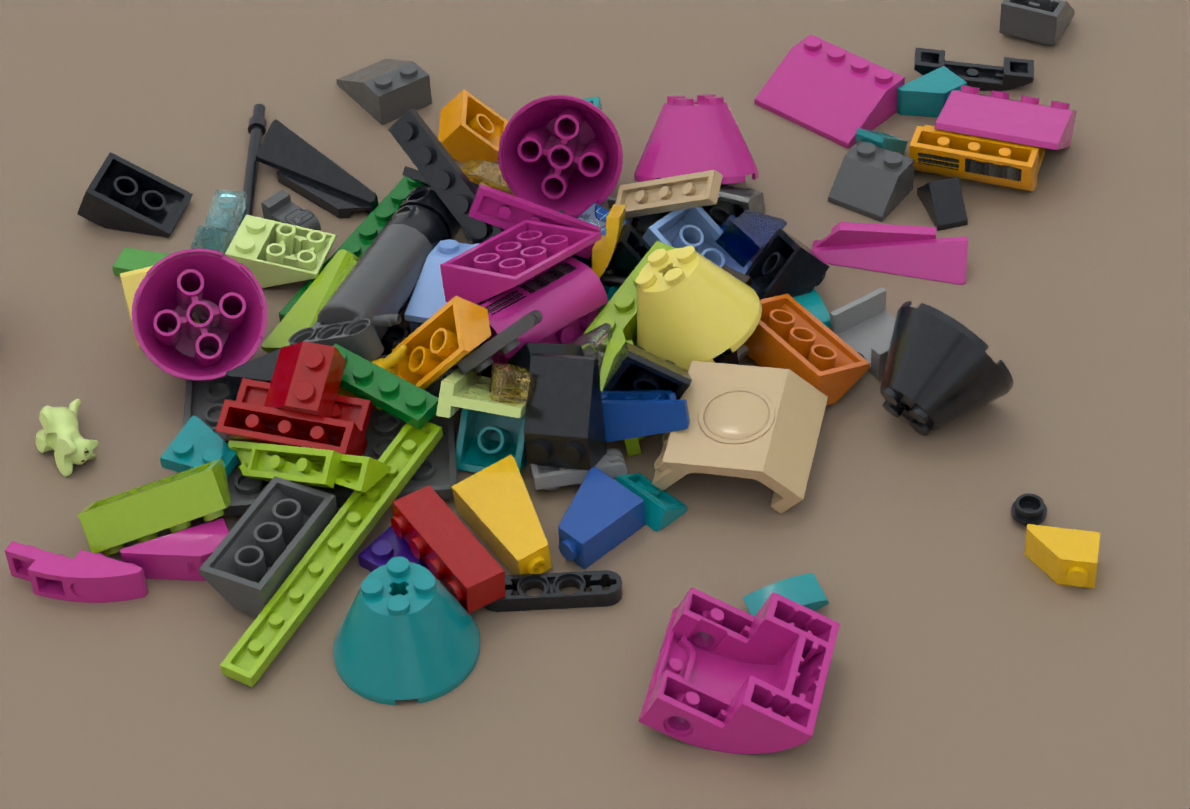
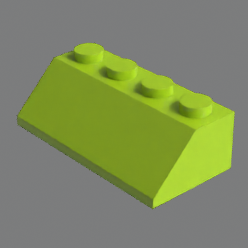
(155, 507)

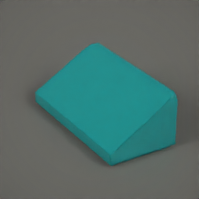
(660, 506)

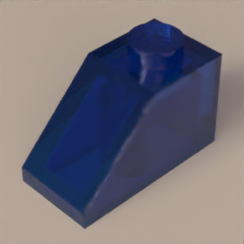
(748, 234)

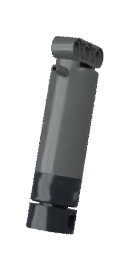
(383, 277)

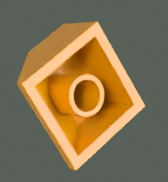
(470, 129)

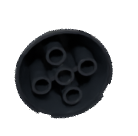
(938, 370)

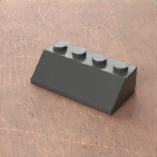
(268, 543)

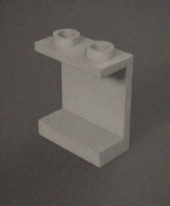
(866, 328)

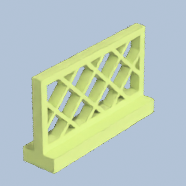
(472, 393)

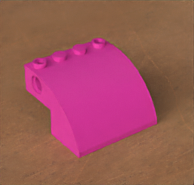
(740, 677)

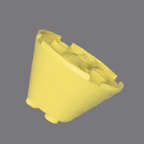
(692, 308)

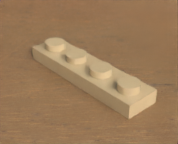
(670, 193)

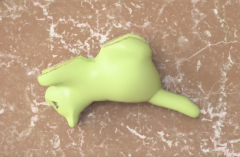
(63, 437)

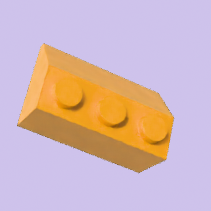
(443, 342)

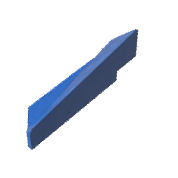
(642, 413)

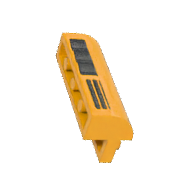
(975, 158)

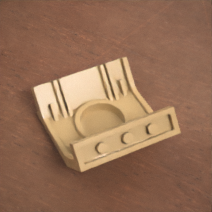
(746, 426)

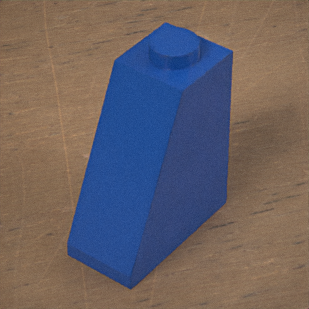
(599, 519)

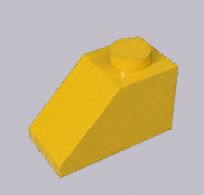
(1064, 554)

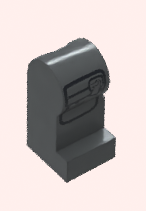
(281, 209)

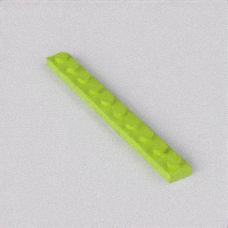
(327, 557)

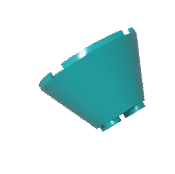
(405, 637)

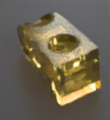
(509, 383)

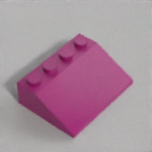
(830, 91)
(1007, 118)
(511, 259)

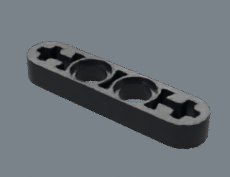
(553, 598)

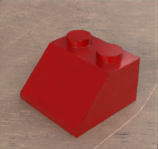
(306, 379)

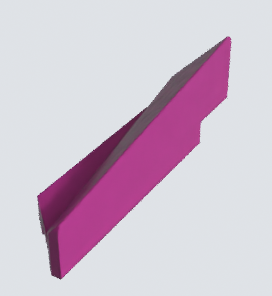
(896, 251)

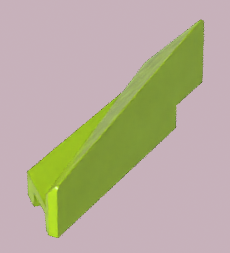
(306, 309)
(308, 465)

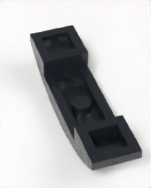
(986, 77)

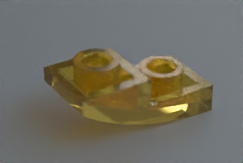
(487, 174)

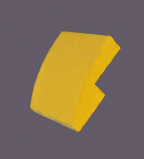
(605, 247)

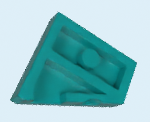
(196, 446)

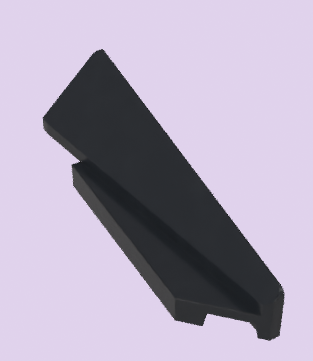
(313, 174)

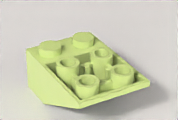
(279, 251)

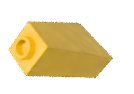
(504, 516)

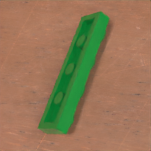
(387, 390)

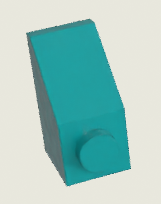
(928, 93)

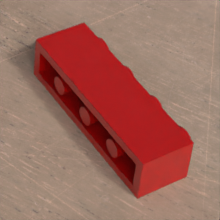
(448, 549)

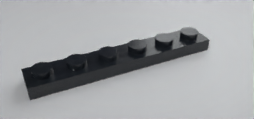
(441, 173)

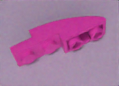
(81, 579)

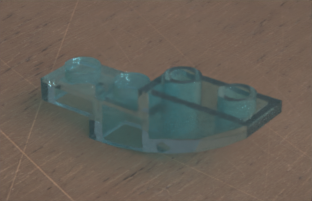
(222, 221)

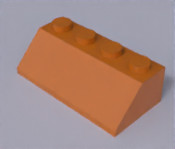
(800, 342)

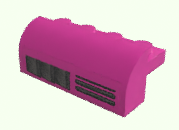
(565, 295)

